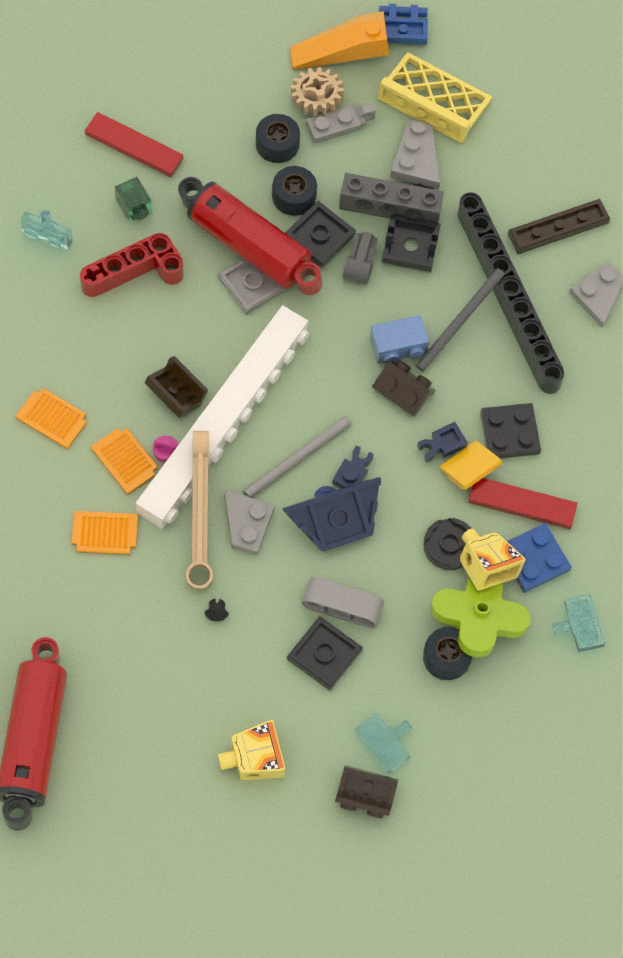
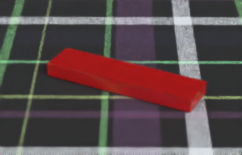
(134, 144)
(523, 502)

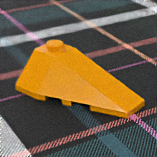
(349, 41)

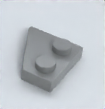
(599, 291)
(247, 521)

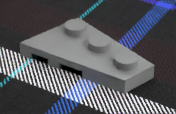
(417, 156)

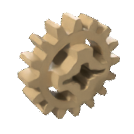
(317, 91)

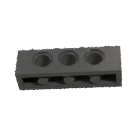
(386, 197)

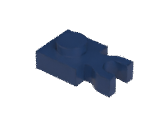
(445, 440)
(352, 471)

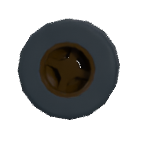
(277, 138)
(294, 190)
(445, 642)

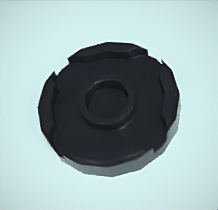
(444, 543)

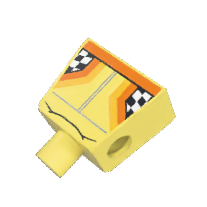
(489, 559)
(255, 753)

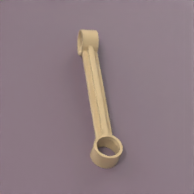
(200, 507)

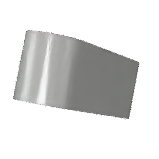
(343, 602)

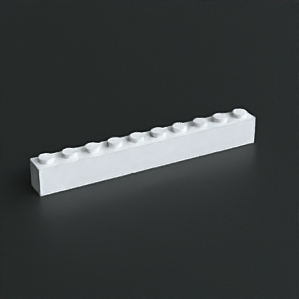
(224, 414)

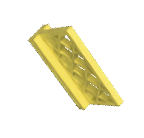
(425, 108)

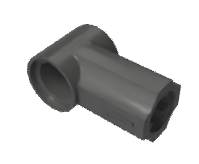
(359, 263)

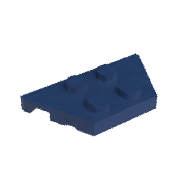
(338, 515)

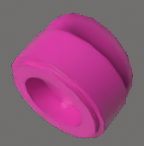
(164, 447)

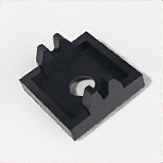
(405, 228)

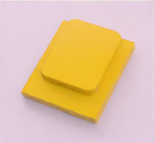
(470, 465)

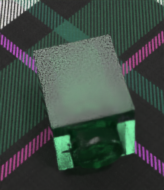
(133, 199)

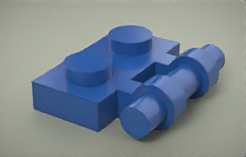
(406, 30)

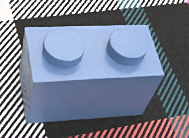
(399, 339)

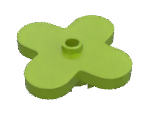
(480, 616)

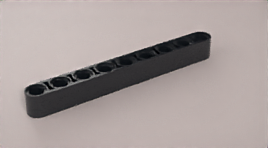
(511, 302)

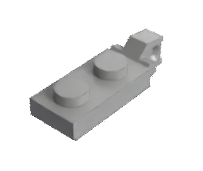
(340, 122)

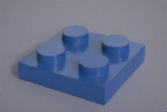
(542, 555)

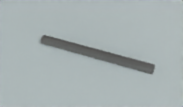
(460, 319)

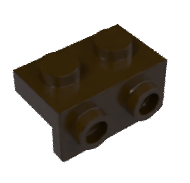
(177, 387)
(403, 387)
(366, 791)

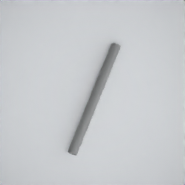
(298, 456)

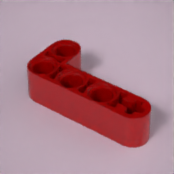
(95, 284)

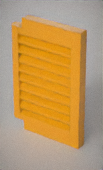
(52, 417)
(125, 459)
(104, 532)

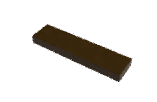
(559, 226)

